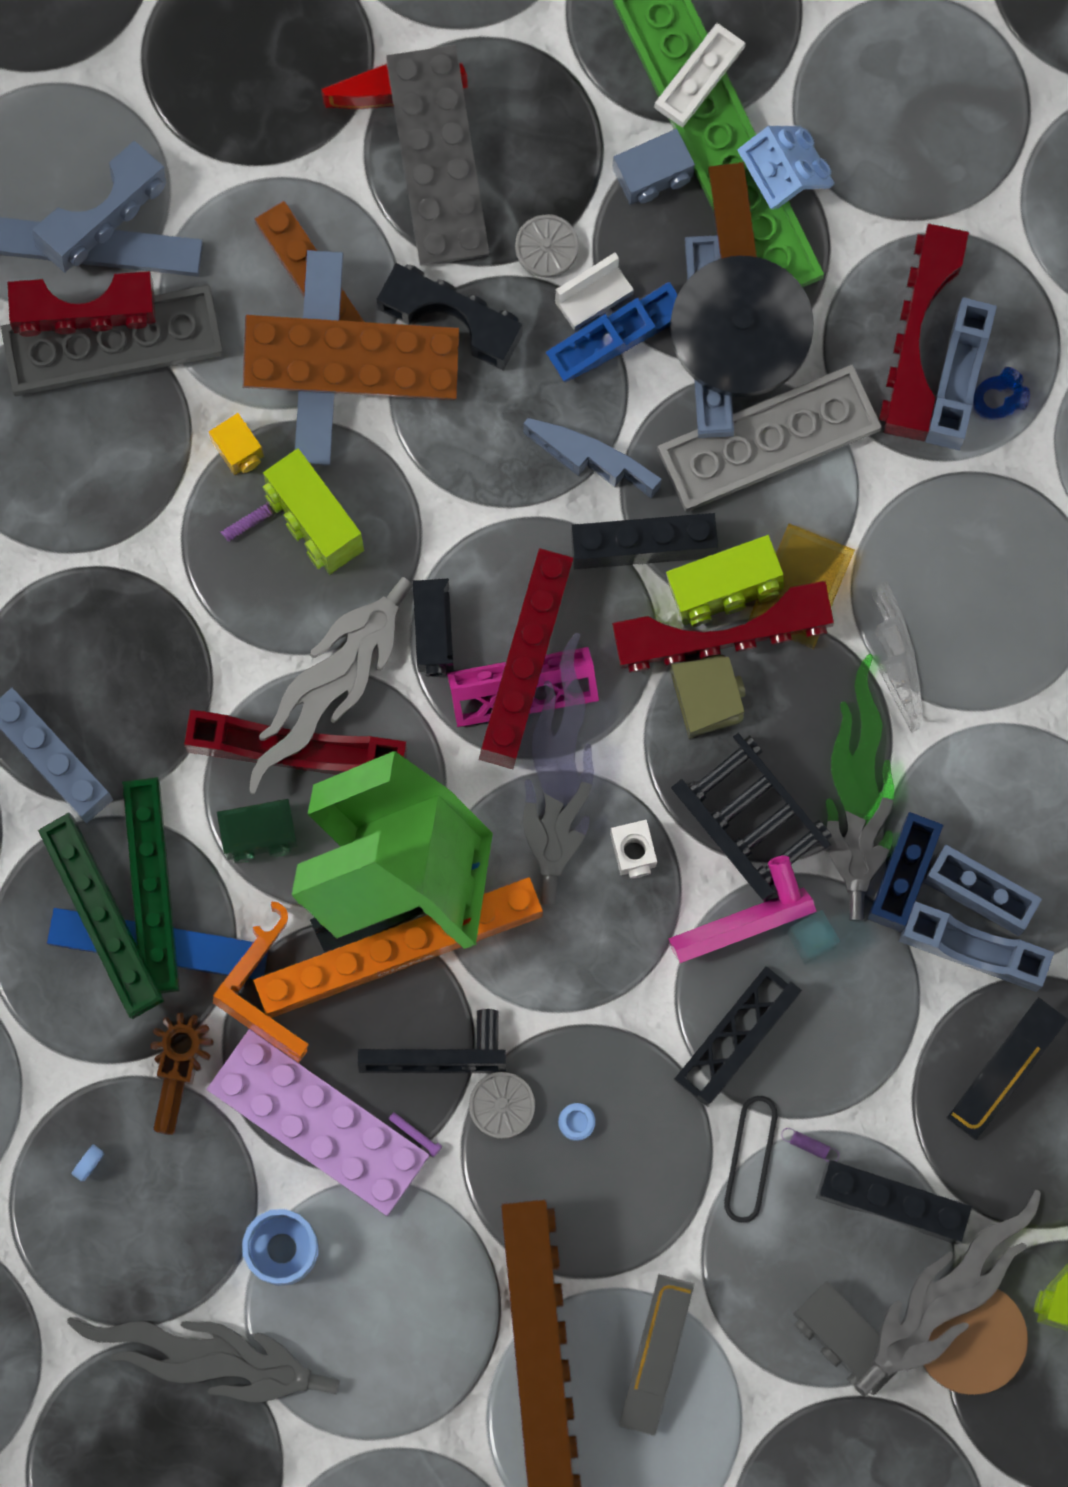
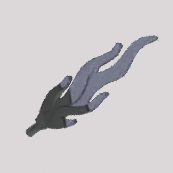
(559, 780)

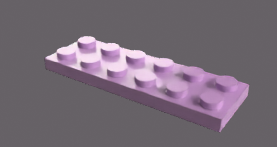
(318, 1122)

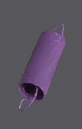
(810, 1145)

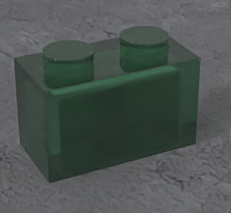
(257, 830)

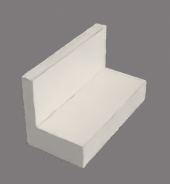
(593, 292)

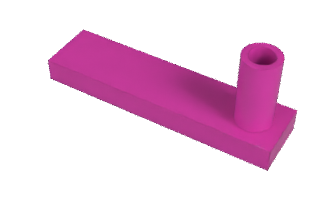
(789, 906)

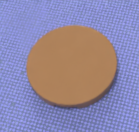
(986, 1352)

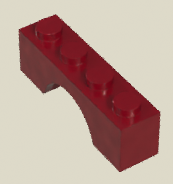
(125, 302)

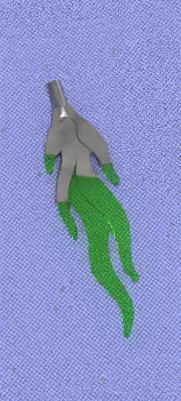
(864, 806)

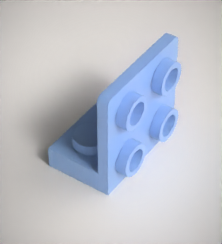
(784, 163)

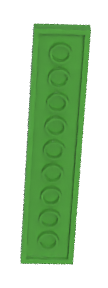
(665, 39)

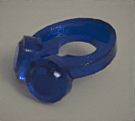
(1010, 379)

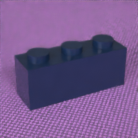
(905, 872)

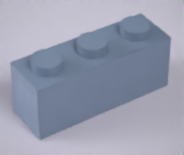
(982, 890)

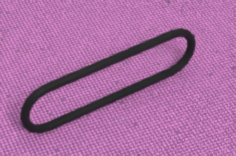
(735, 1158)

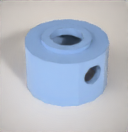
(259, 1235)

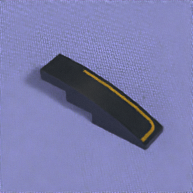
(1007, 1068)

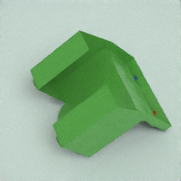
(399, 849)

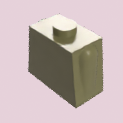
(708, 694)

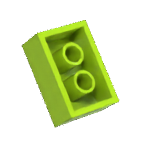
(312, 512)
(726, 581)

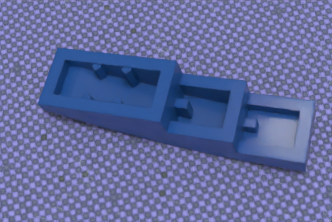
(614, 334)

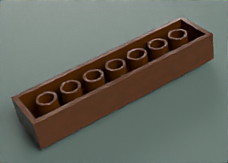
(537, 1344)

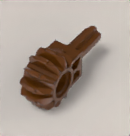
(177, 1068)

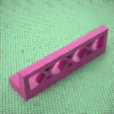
(485, 681)

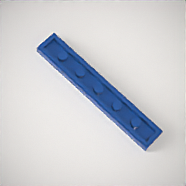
(193, 949)

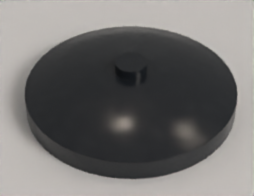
(742, 326)

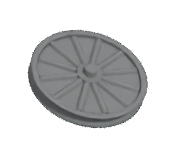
(546, 245)
(502, 1105)

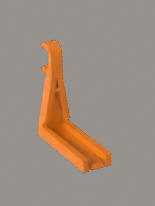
(244, 1012)

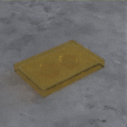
(808, 560)

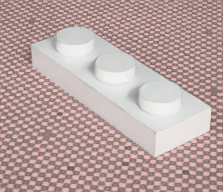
(699, 75)

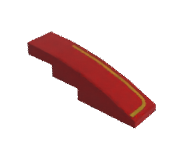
(367, 90)

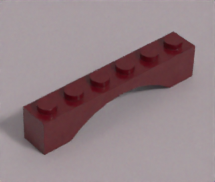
(911, 399)
(798, 611)
(525, 659)
(239, 740)

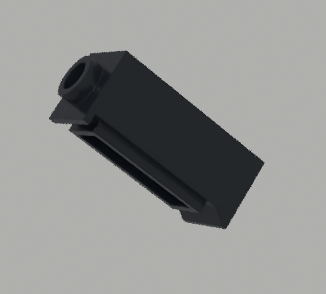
(433, 627)

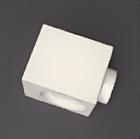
(633, 833)

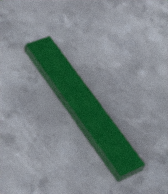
(151, 881)
(101, 916)

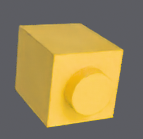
(236, 444)

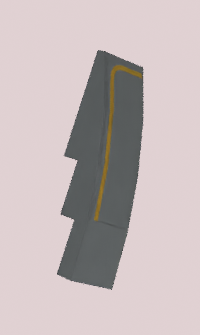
(656, 1354)

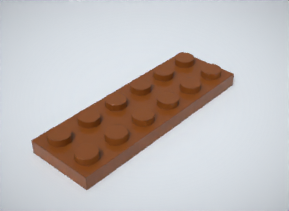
(350, 357)

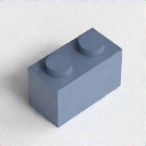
(653, 167)

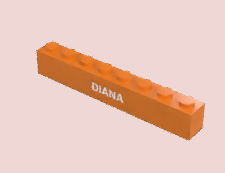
(389, 952)

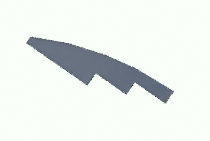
(579, 451)

